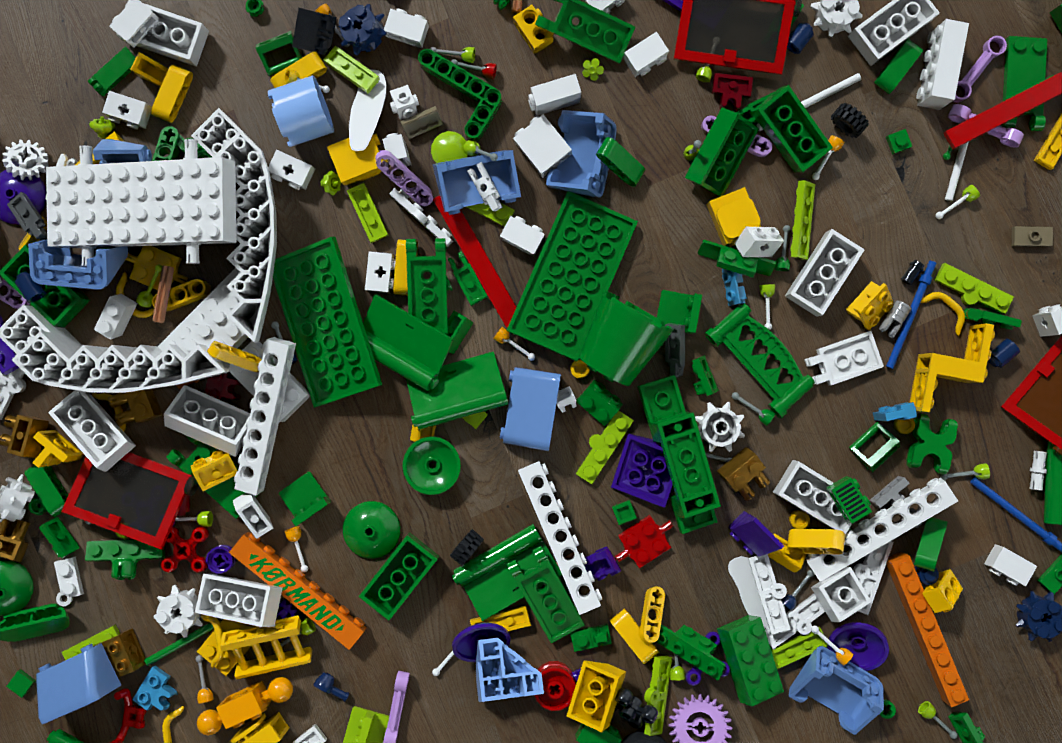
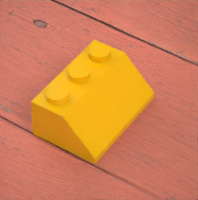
(596, 694)

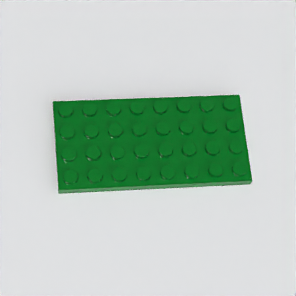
(572, 275)
(325, 322)

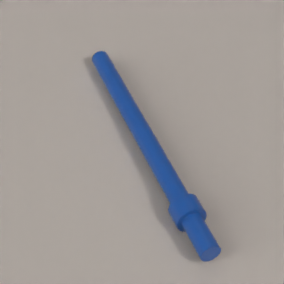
(924, 280)
(1048, 537)

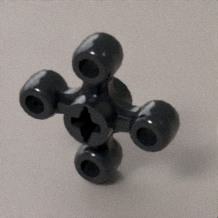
(632, 711)

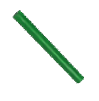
(178, 644)

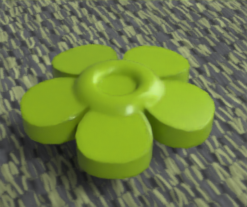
(591, 68)

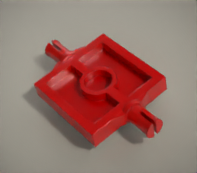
(644, 541)

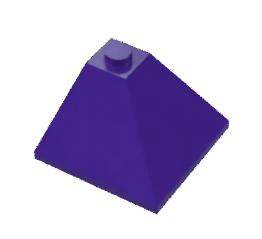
(643, 471)

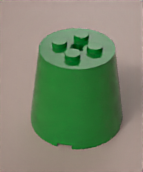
(622, 339)

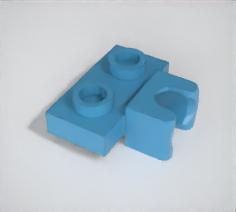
(899, 411)
(154, 690)

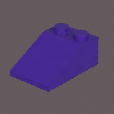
(754, 535)

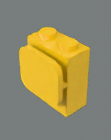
(352, 164)
(732, 214)
(262, 731)

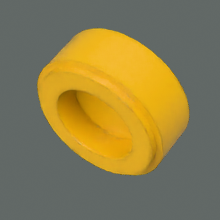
(579, 369)
(904, 426)
(799, 519)

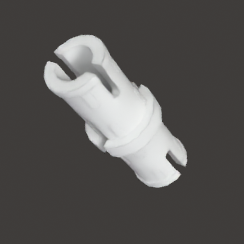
(1038, 470)

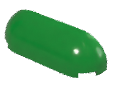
(33, 623)

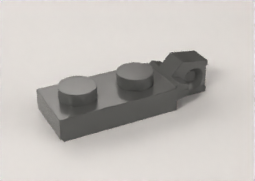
(28, 216)
(675, 349)

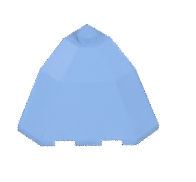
(504, 673)

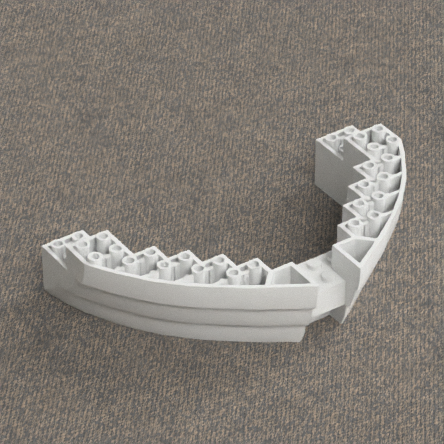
(226, 315)

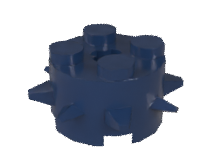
(361, 29)
(1040, 616)

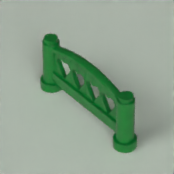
(783, 394)

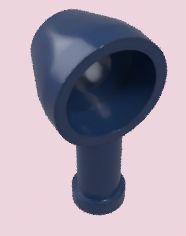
(325, 684)

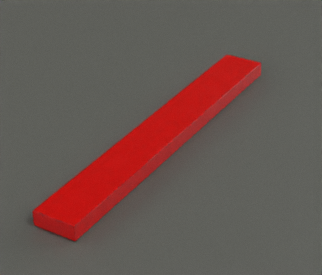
(1004, 111)
(479, 262)

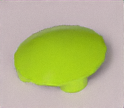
(448, 147)

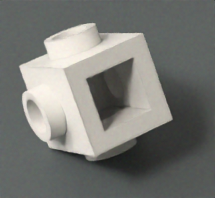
(403, 102)

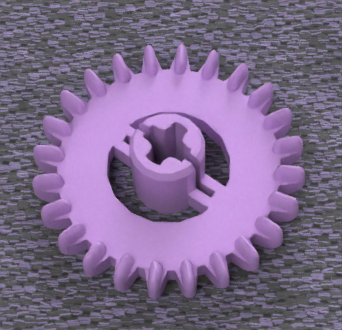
(699, 705)

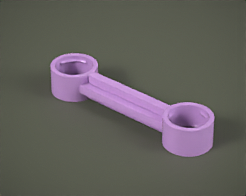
(980, 65)
(1007, 136)
(396, 707)

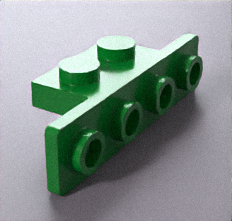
(732, 260)
(692, 648)

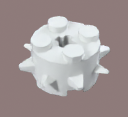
(836, 21)
(728, 420)
(13, 499)
(168, 613)

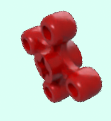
(190, 555)

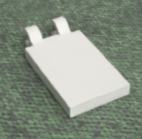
(846, 359)

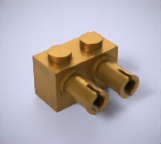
(142, 406)
(22, 440)
(741, 470)
(14, 546)

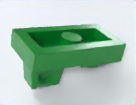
(707, 382)
(59, 537)
(590, 637)
(965, 728)

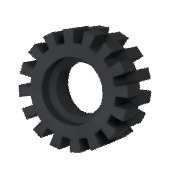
(849, 120)
(466, 547)

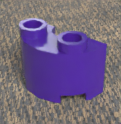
(602, 563)

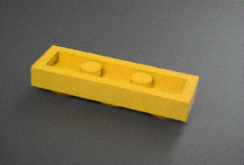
(509, 619)

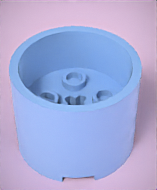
(301, 111)

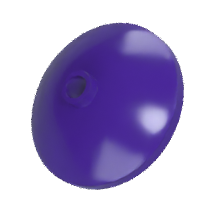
(32, 188)
(864, 641)
(466, 642)

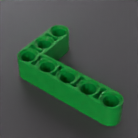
(465, 88)

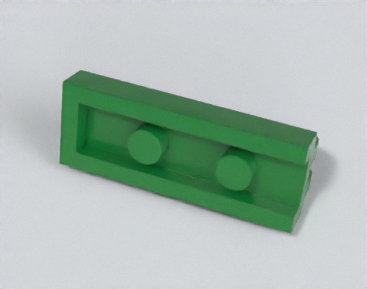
(112, 72)

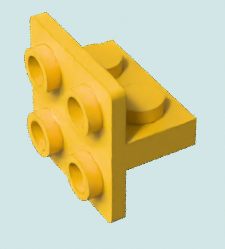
(871, 305)

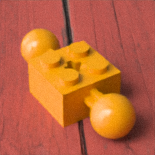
(244, 705)

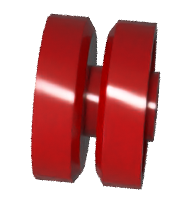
(560, 696)

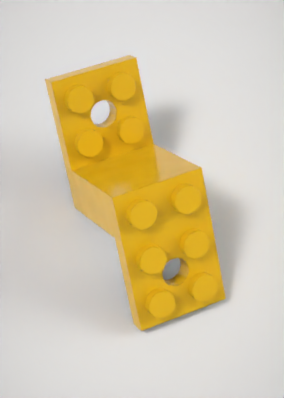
(967, 370)

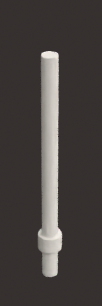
(828, 92)

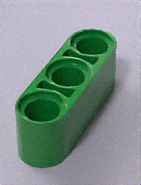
(898, 66)
(620, 161)
(47, 488)
(930, 544)

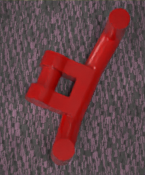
(129, 710)

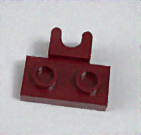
(732, 89)
(222, 386)

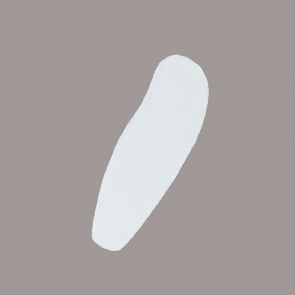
(366, 113)
(742, 575)

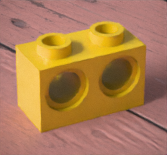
(529, 31)
(943, 593)

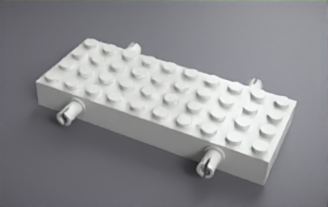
(142, 203)

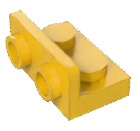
(213, 469)

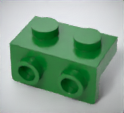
(599, 402)

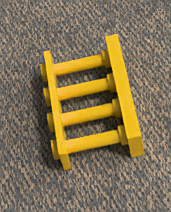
(254, 635)

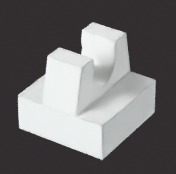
(565, 398)

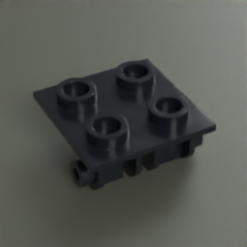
(314, 31)

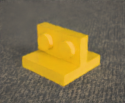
(56, 449)

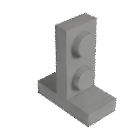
(890, 493)

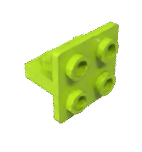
(366, 726)

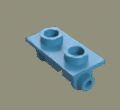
(734, 294)

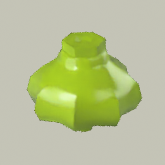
(102, 126)
(331, 183)

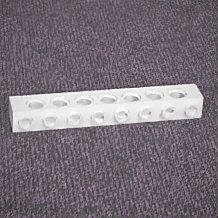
(272, 409)
(943, 499)
(582, 602)

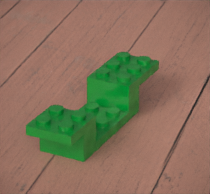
(683, 453)

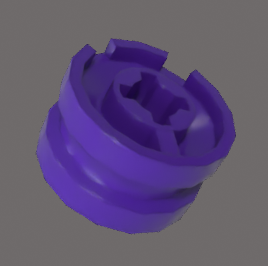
(214, 563)

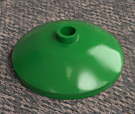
(418, 470)
(382, 522)
(16, 587)

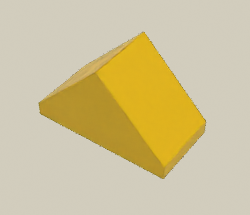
(149, 69)

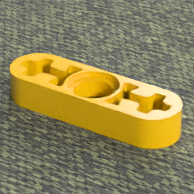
(234, 356)
(655, 630)

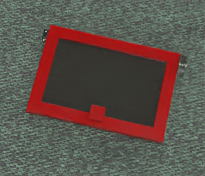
(736, 33)
(131, 497)

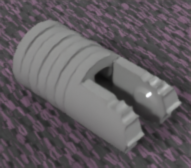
(897, 316)

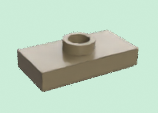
(421, 122)
(1032, 236)

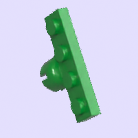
(122, 554)

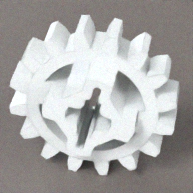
(25, 157)

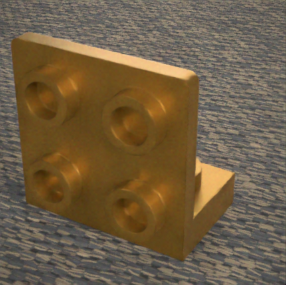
(124, 652)

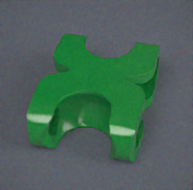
(932, 443)

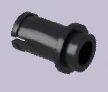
(912, 272)

